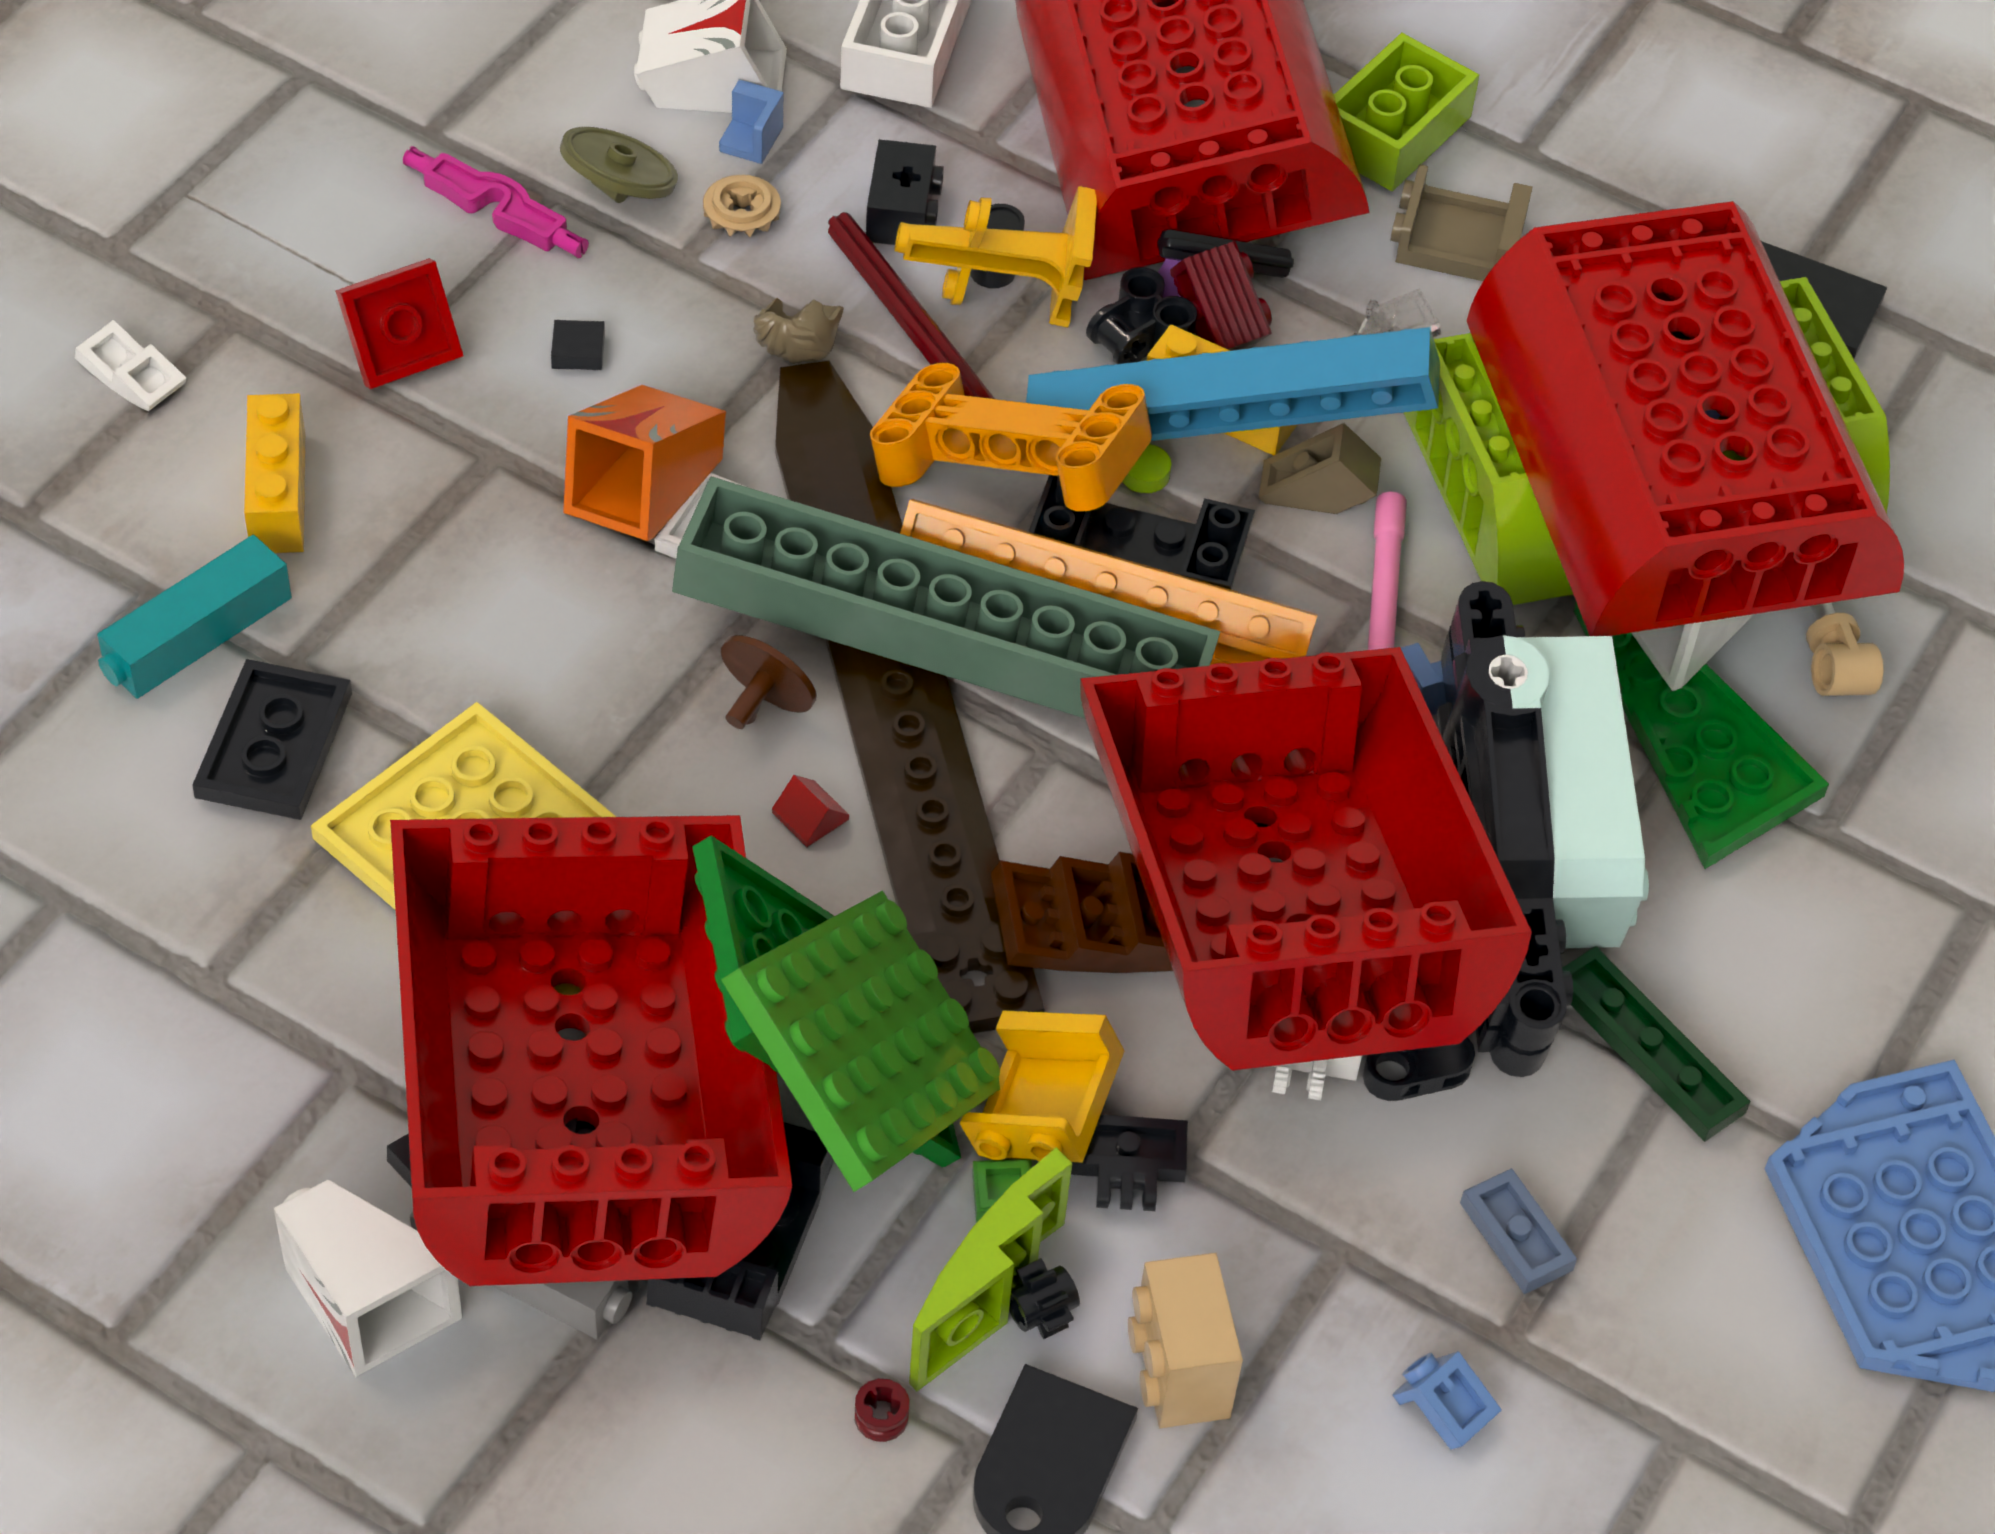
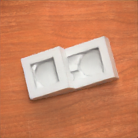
(127, 368)

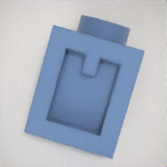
(1448, 1396)

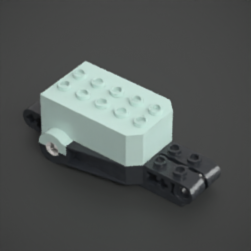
(1553, 784)

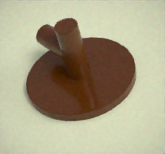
(767, 677)

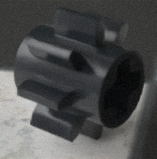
(1043, 1298)

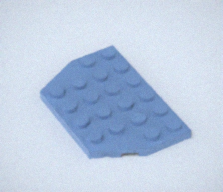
(1901, 1222)

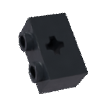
(902, 189)

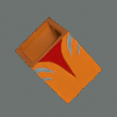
(639, 458)

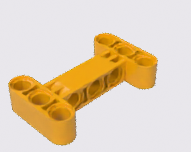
(1084, 447)

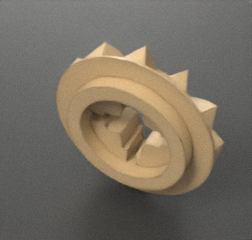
(743, 192)

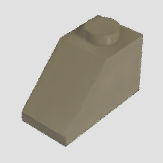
(1322, 473)

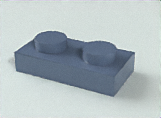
(1518, 1231)

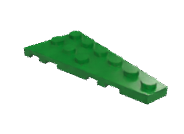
(1712, 754)

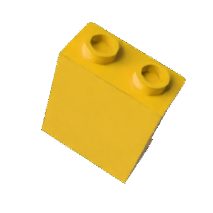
(1049, 1086)

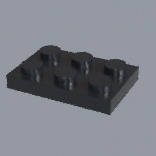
(272, 739)

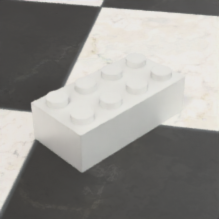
(900, 48)

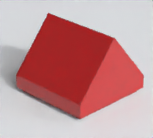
(808, 810)

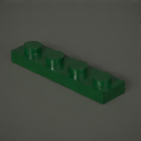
(1654, 1046)

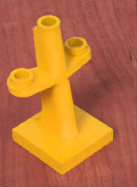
(1042, 255)

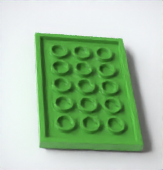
(865, 1036)

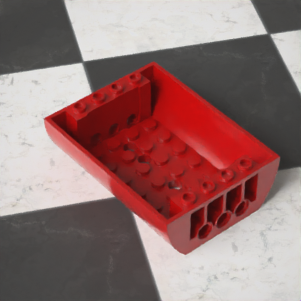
(1240, 167)
(1620, 436)
(1387, 895)
(686, 1125)

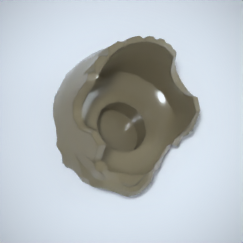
(799, 337)

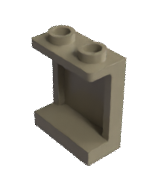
(1455, 229)

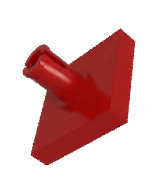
(399, 323)

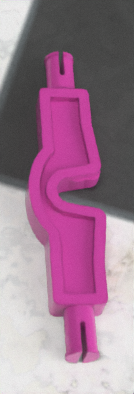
(515, 212)

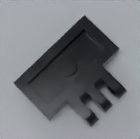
(1133, 1156)

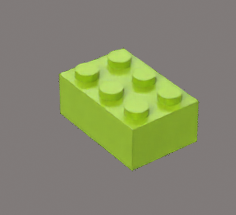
(1404, 108)

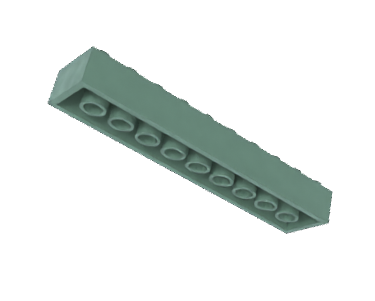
(920, 600)

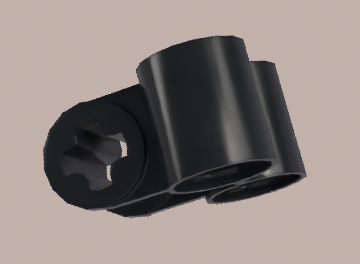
(1139, 316)

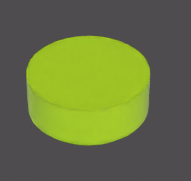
(1150, 471)

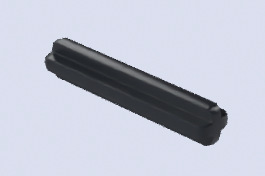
(1264, 258)

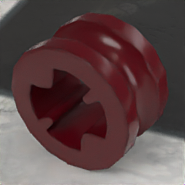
(881, 1429)

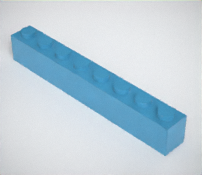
(1264, 384)

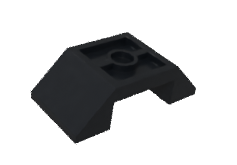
(1200, 551)

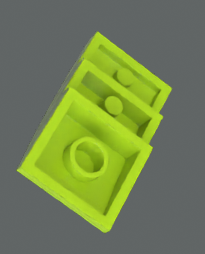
(976, 1283)

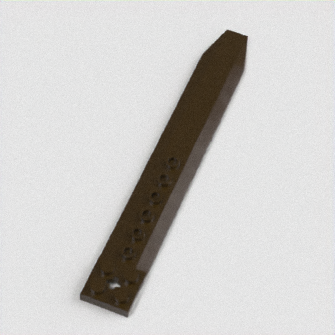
(904, 725)

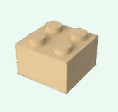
(1185, 1340)

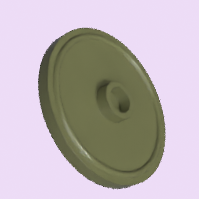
(618, 163)

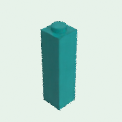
(193, 617)

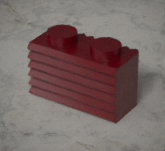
(1223, 296)

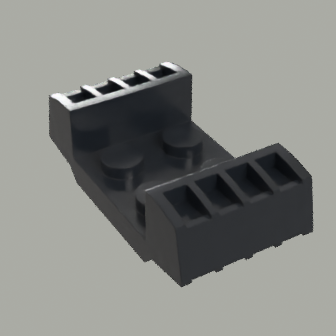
(751, 1289)

